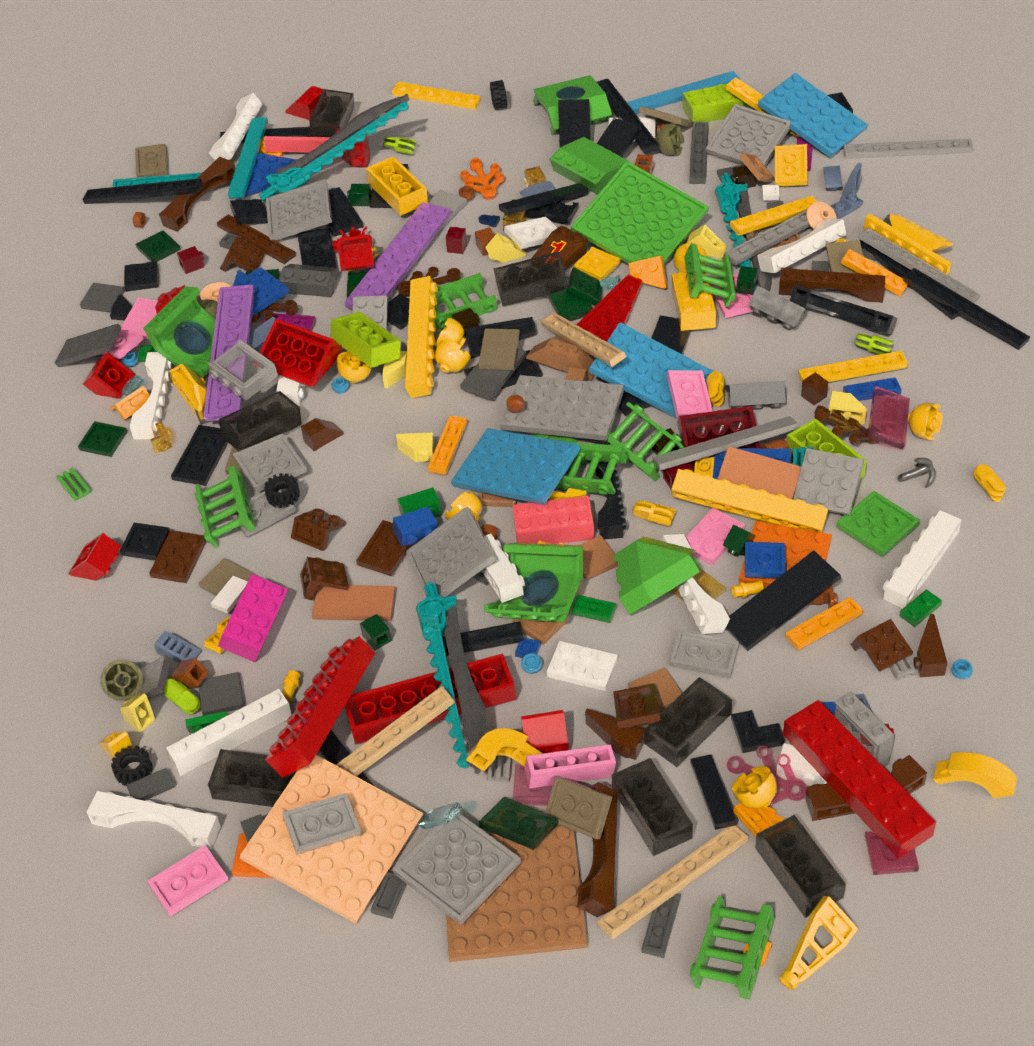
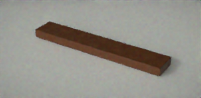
(271, 247)

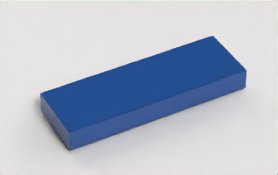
(864, 390)

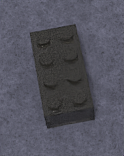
(331, 113)
(530, 278)
(260, 421)
(688, 721)
(246, 779)
(652, 806)
(799, 864)

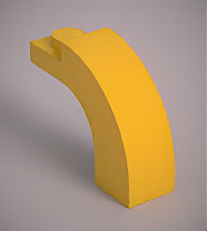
(501, 742)
(977, 769)

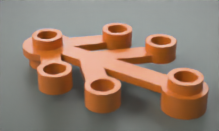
(487, 191)

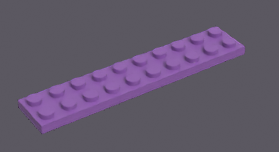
(402, 252)
(231, 324)

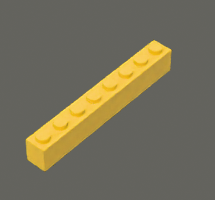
(421, 337)
(748, 502)

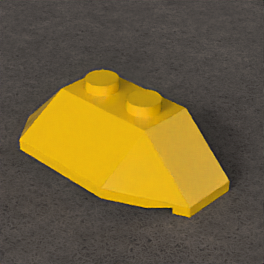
(919, 234)
(190, 387)

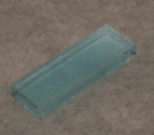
(440, 815)

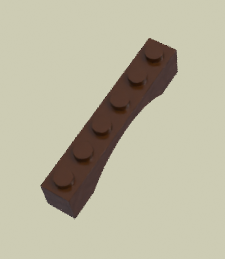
(177, 212)
(865, 286)
(597, 890)

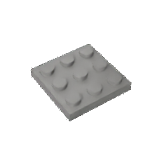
(268, 459)
(829, 480)

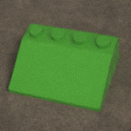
(587, 164)

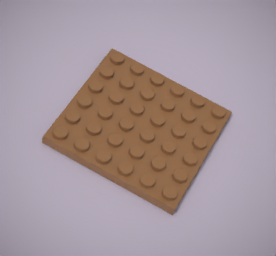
(530, 908)

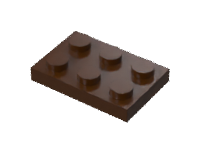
(382, 551)
(178, 556)
(636, 706)

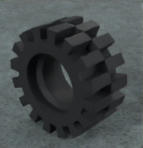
(498, 94)
(282, 498)
(127, 757)

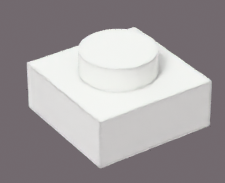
(770, 192)

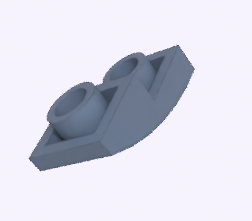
(832, 177)
(537, 188)
(846, 205)

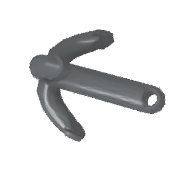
(924, 465)

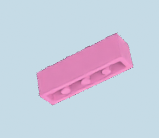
(571, 764)

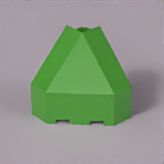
(650, 570)

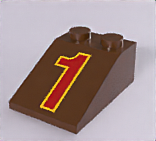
(569, 244)

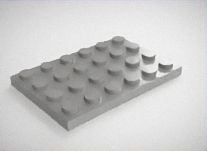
(564, 407)

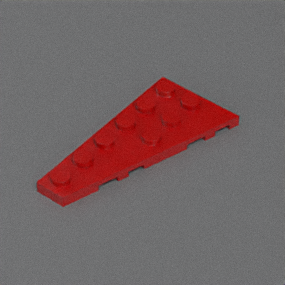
(612, 308)

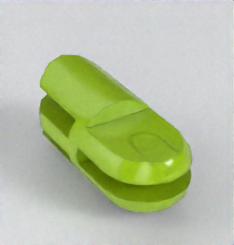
(400, 144)
(873, 343)
(181, 696)

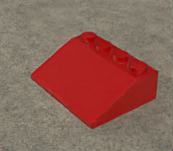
(299, 352)

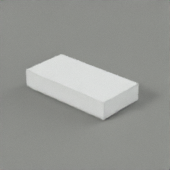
(229, 595)

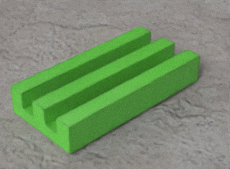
(68, 476)

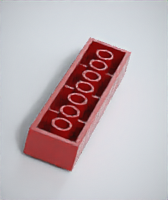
(320, 707)
(379, 707)
(859, 779)

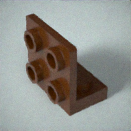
(244, 255)
(314, 528)
(324, 573)
(883, 645)

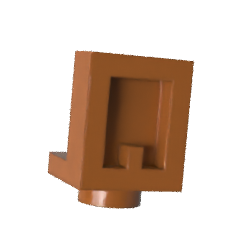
(826, 597)

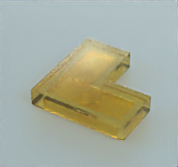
(707, 583)

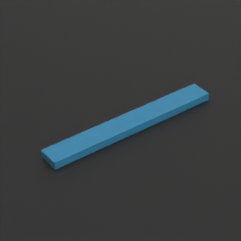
(676, 94)

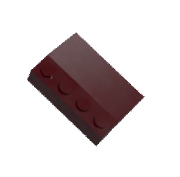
(714, 424)

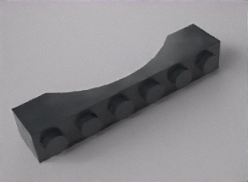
(843, 310)
(610, 516)

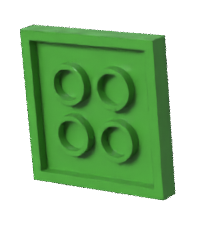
(878, 523)

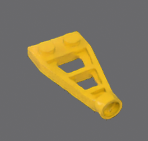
(836, 924)

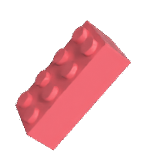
(555, 521)

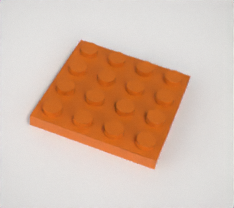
(797, 545)

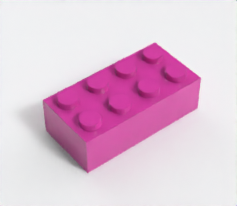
(253, 618)

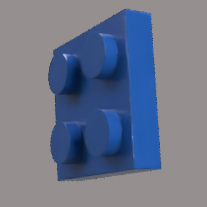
(764, 559)

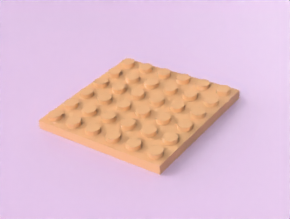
(345, 872)

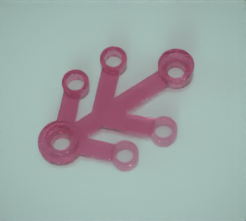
(786, 786)

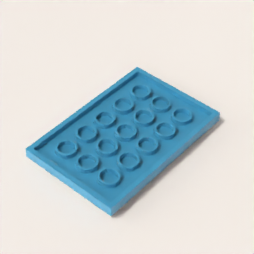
(813, 114)
(645, 367)
(515, 466)

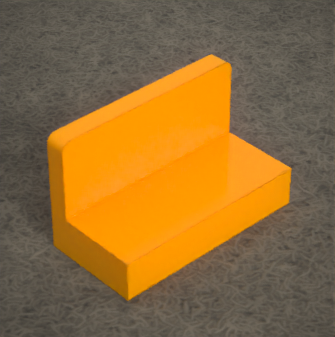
(131, 403)

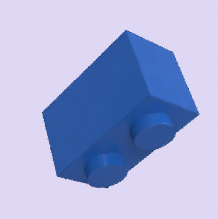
(414, 526)

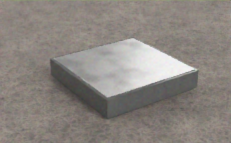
(154, 677)

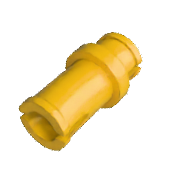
(742, 589)
(290, 683)

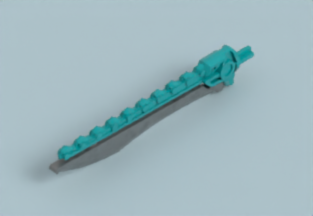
(354, 131)
(728, 198)
(432, 620)

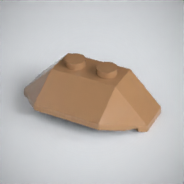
(561, 355)

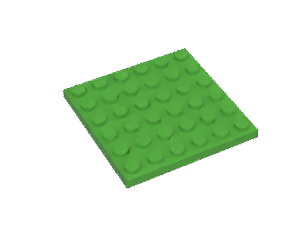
(639, 216)

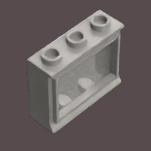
(243, 370)
(865, 727)

